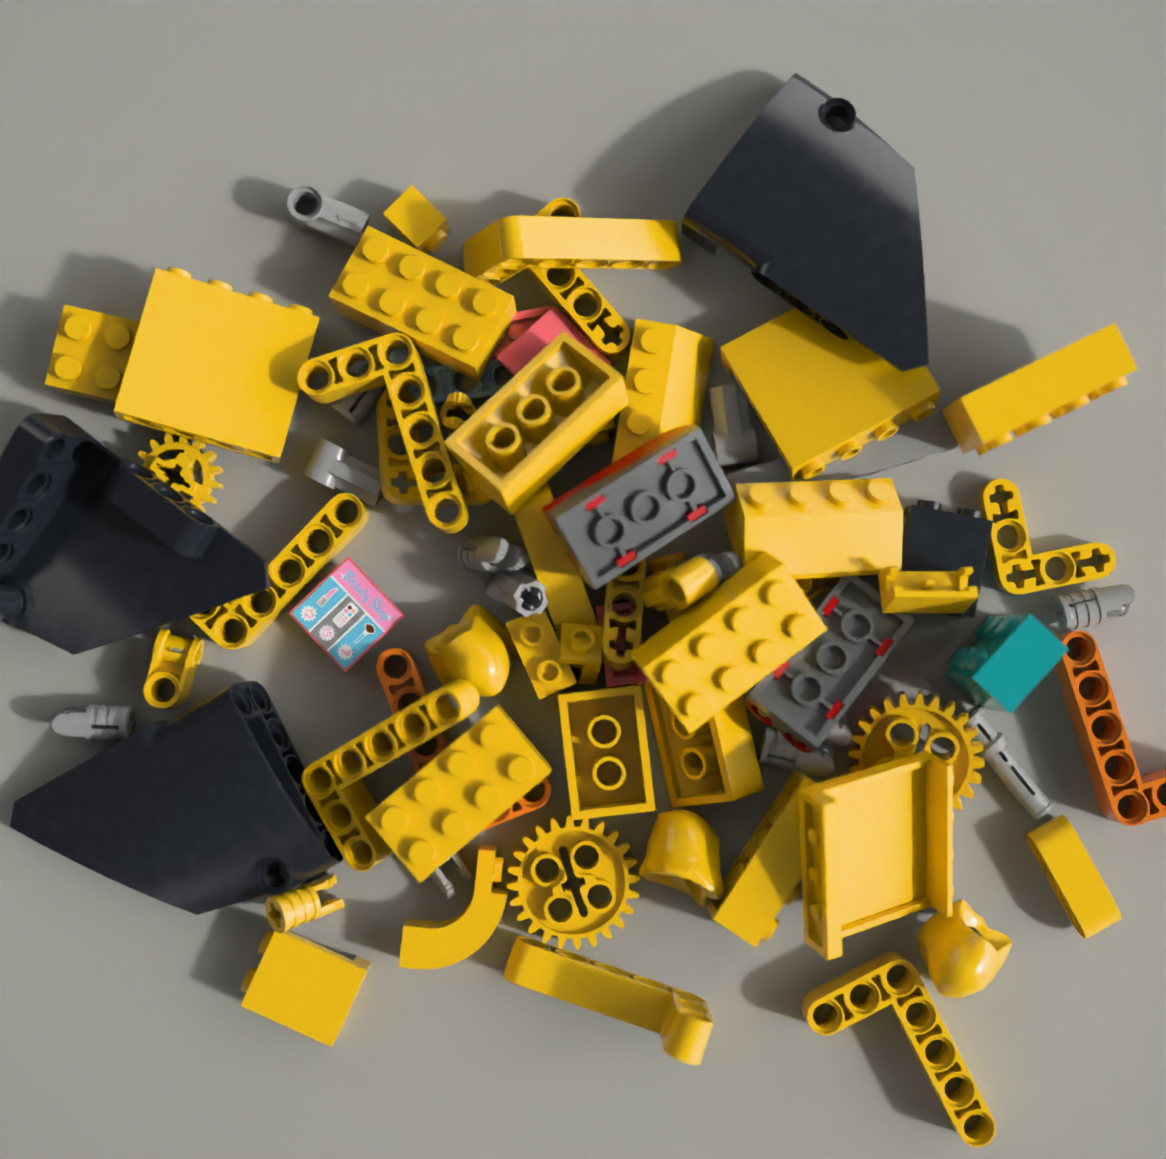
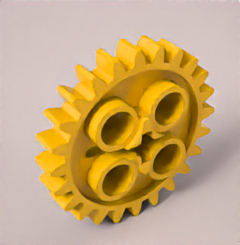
(881, 745)
(538, 892)

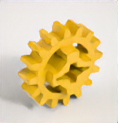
(187, 464)

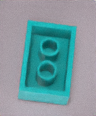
(1004, 661)

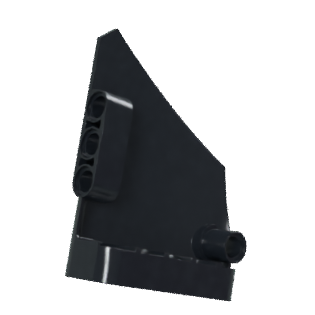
(823, 222)
(104, 543)
(190, 807)

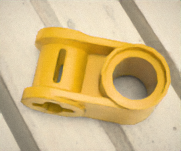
(173, 666)

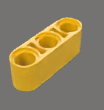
(1073, 876)

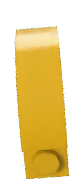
(449, 941)

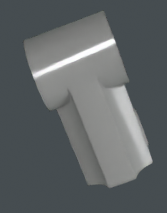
(331, 216)
(733, 439)
(338, 469)
(518, 592)

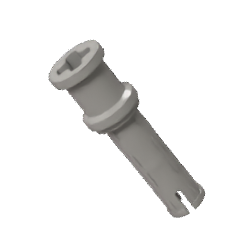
(1006, 766)

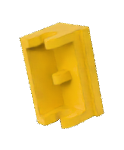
(926, 591)

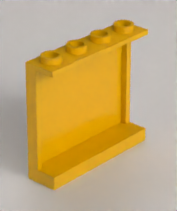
(216, 365)
(823, 392)
(875, 848)

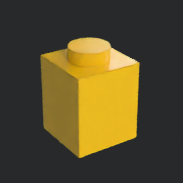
(417, 221)

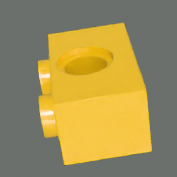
(539, 652)

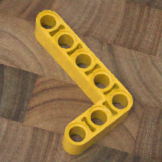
(570, 243)
(409, 416)
(282, 592)
(347, 788)
(673, 1013)
(919, 1033)

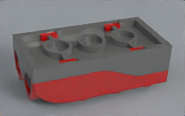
(639, 504)
(826, 676)

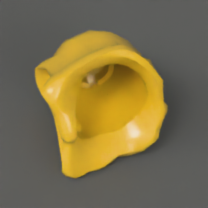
(478, 654)
(684, 855)
(957, 956)

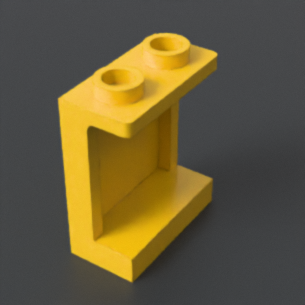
(303, 985)

